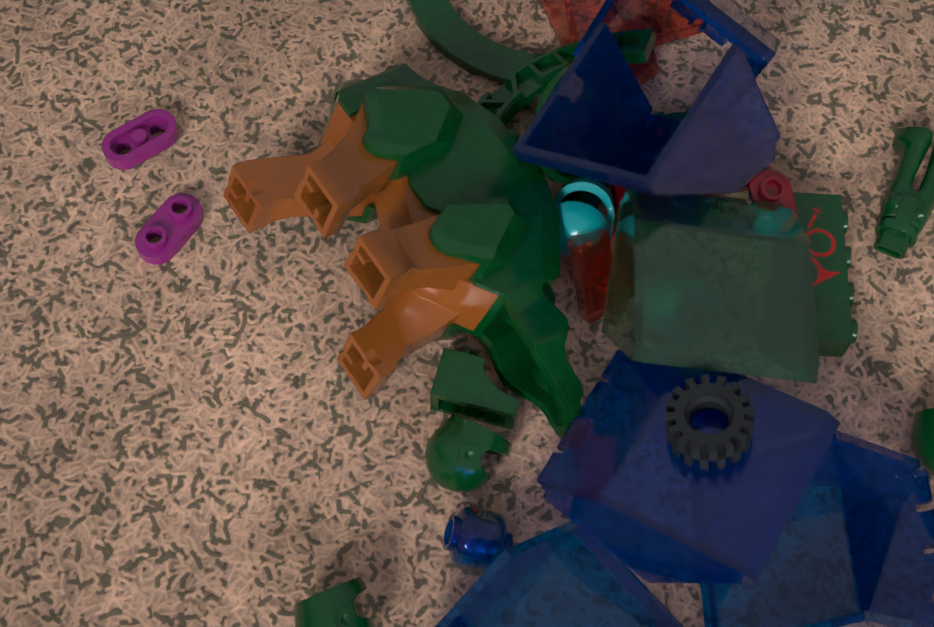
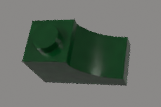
(466, 391)

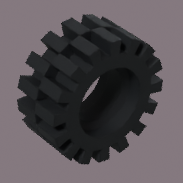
(709, 397)

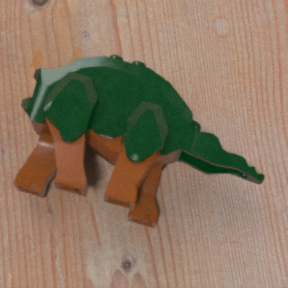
(460, 239)

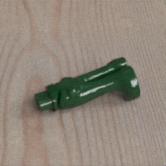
(903, 208)

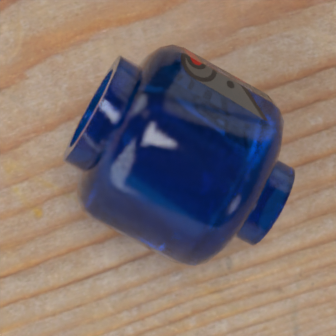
(476, 537)

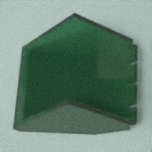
(712, 286)

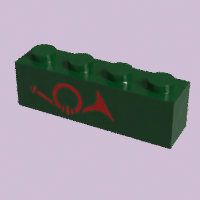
(830, 259)

